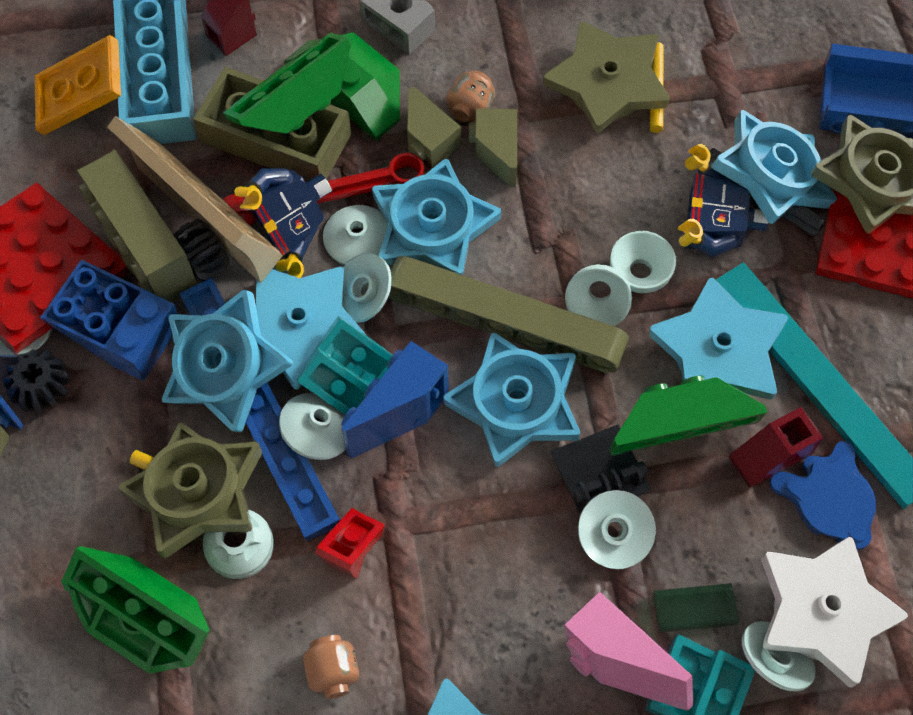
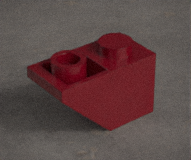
(229, 24)
(776, 447)

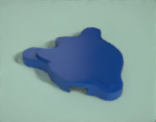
(831, 496)

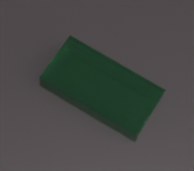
(695, 607)

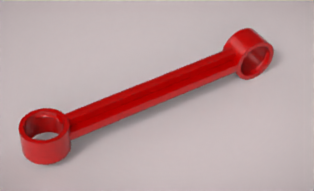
(349, 185)

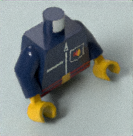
(716, 209)
(286, 212)

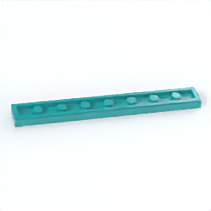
(829, 390)

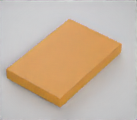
(77, 85)

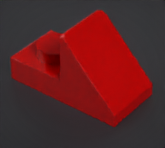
(350, 542)

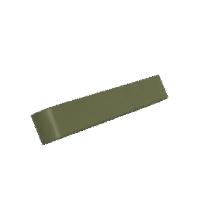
(507, 314)

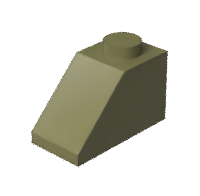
(430, 130)
(496, 141)

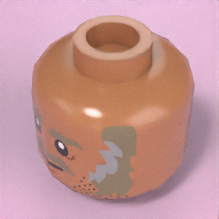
(470, 92)
(330, 666)

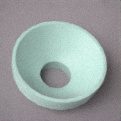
(646, 249)
(607, 309)
(241, 560)

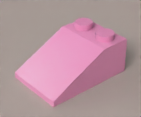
(624, 656)

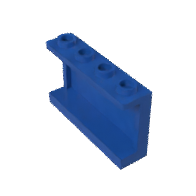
(869, 86)

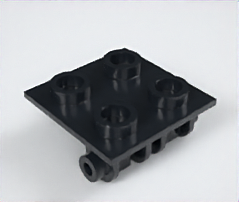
(592, 470)

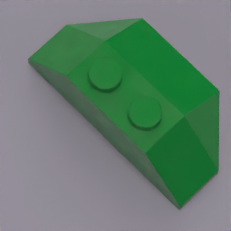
(368, 87)
(295, 89)
(685, 412)
(135, 610)

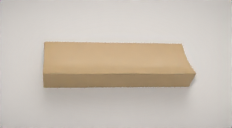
(198, 200)

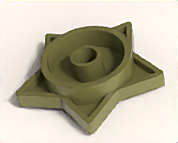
(609, 76)
(871, 171)
(194, 488)

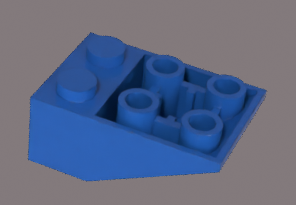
(112, 319)
(398, 401)

